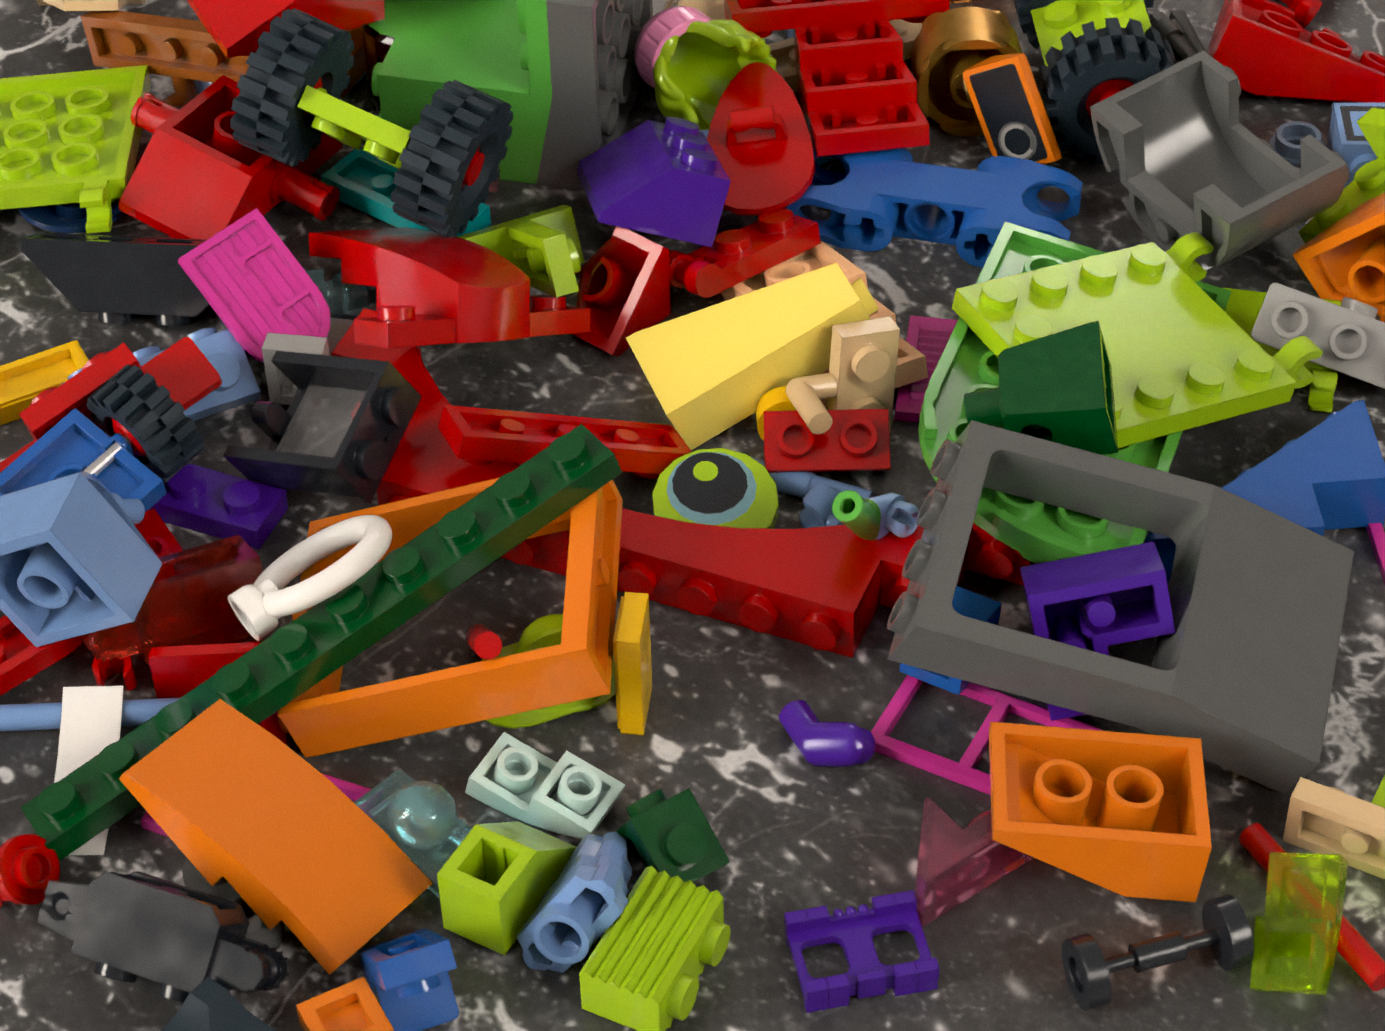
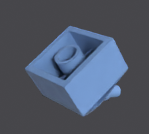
(72, 559)

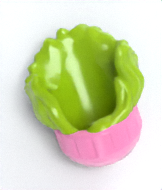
(694, 60)

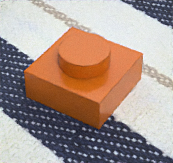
(344, 1009)

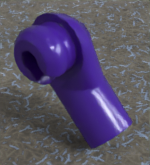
(826, 742)

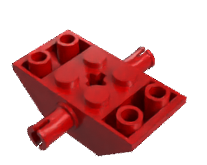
(203, 180)

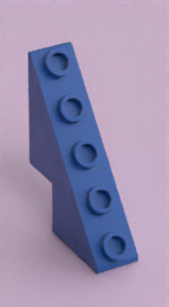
(1317, 481)

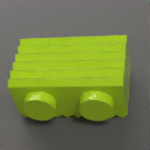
(655, 952)

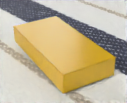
(33, 374)
(632, 663)

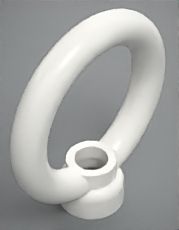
(266, 601)

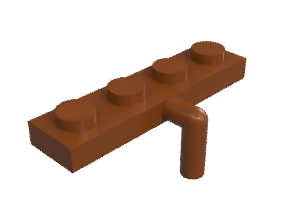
(162, 43)

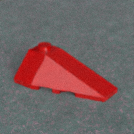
(1284, 60)

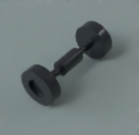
(1224, 932)

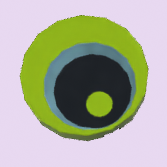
(717, 490)

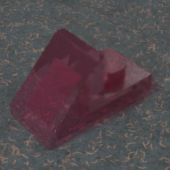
(957, 861)

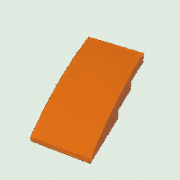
(275, 832)

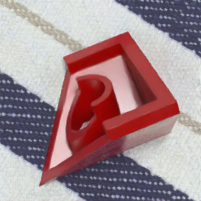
(625, 289)

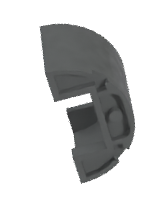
(1202, 169)

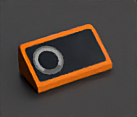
(1011, 109)

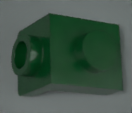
(674, 836)

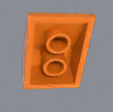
(1104, 806)

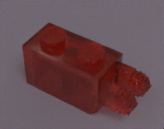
(186, 602)

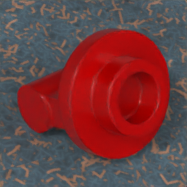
(26, 869)

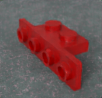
(178, 368)

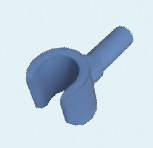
(819, 507)

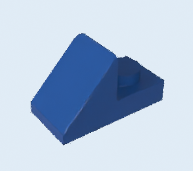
(412, 979)

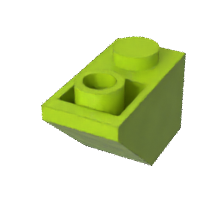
(498, 881)

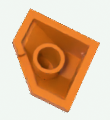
(1349, 257)

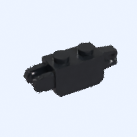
(160, 933)

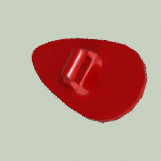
(761, 142)

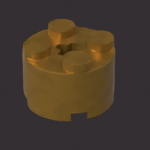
(943, 51)

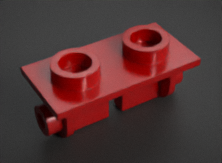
(853, 443)

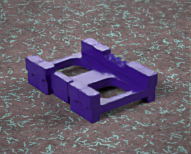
(854, 933)

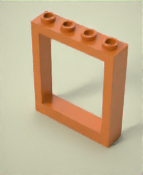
(573, 671)

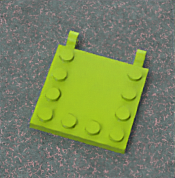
(70, 139)
(1168, 343)

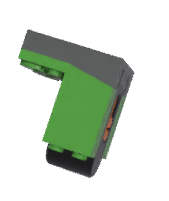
(554, 61)

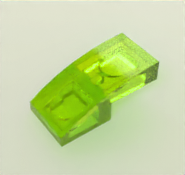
(1301, 923)

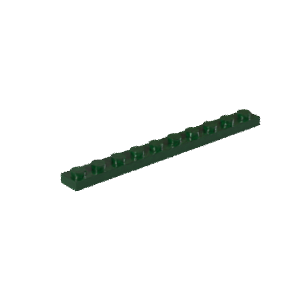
(337, 628)

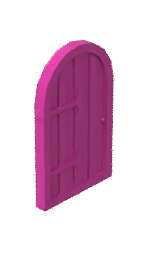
(256, 284)

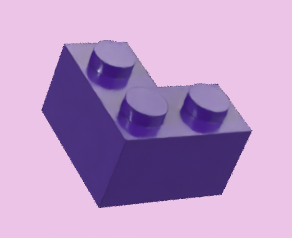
(1099, 601)

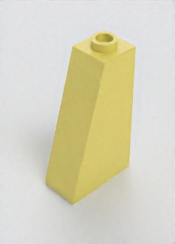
(725, 357)

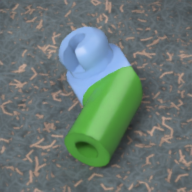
(876, 515)

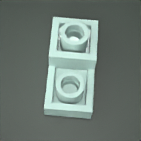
(551, 795)

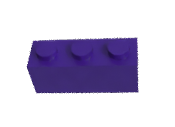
(658, 182)

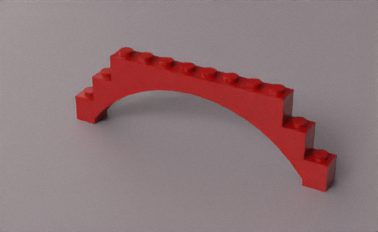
(782, 582)

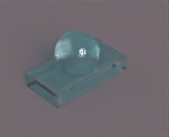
(418, 819)

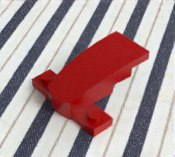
(848, 68)
(441, 290)

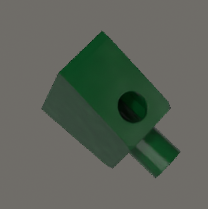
(1054, 391)

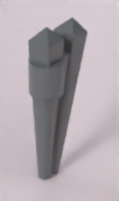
(1178, 32)

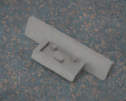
(1345, 333)

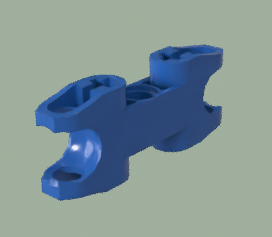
(895, 197)

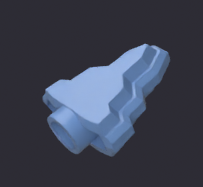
(578, 904)

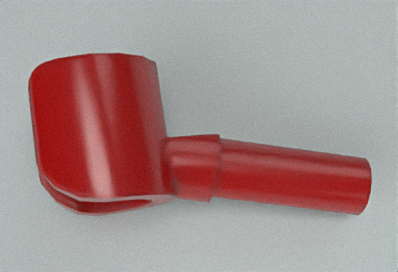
(103, 670)

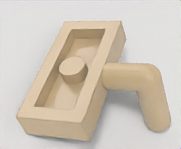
(858, 376)

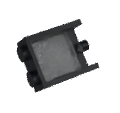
(336, 428)

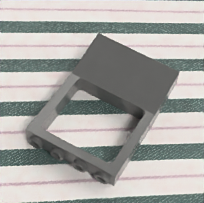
(1247, 594)

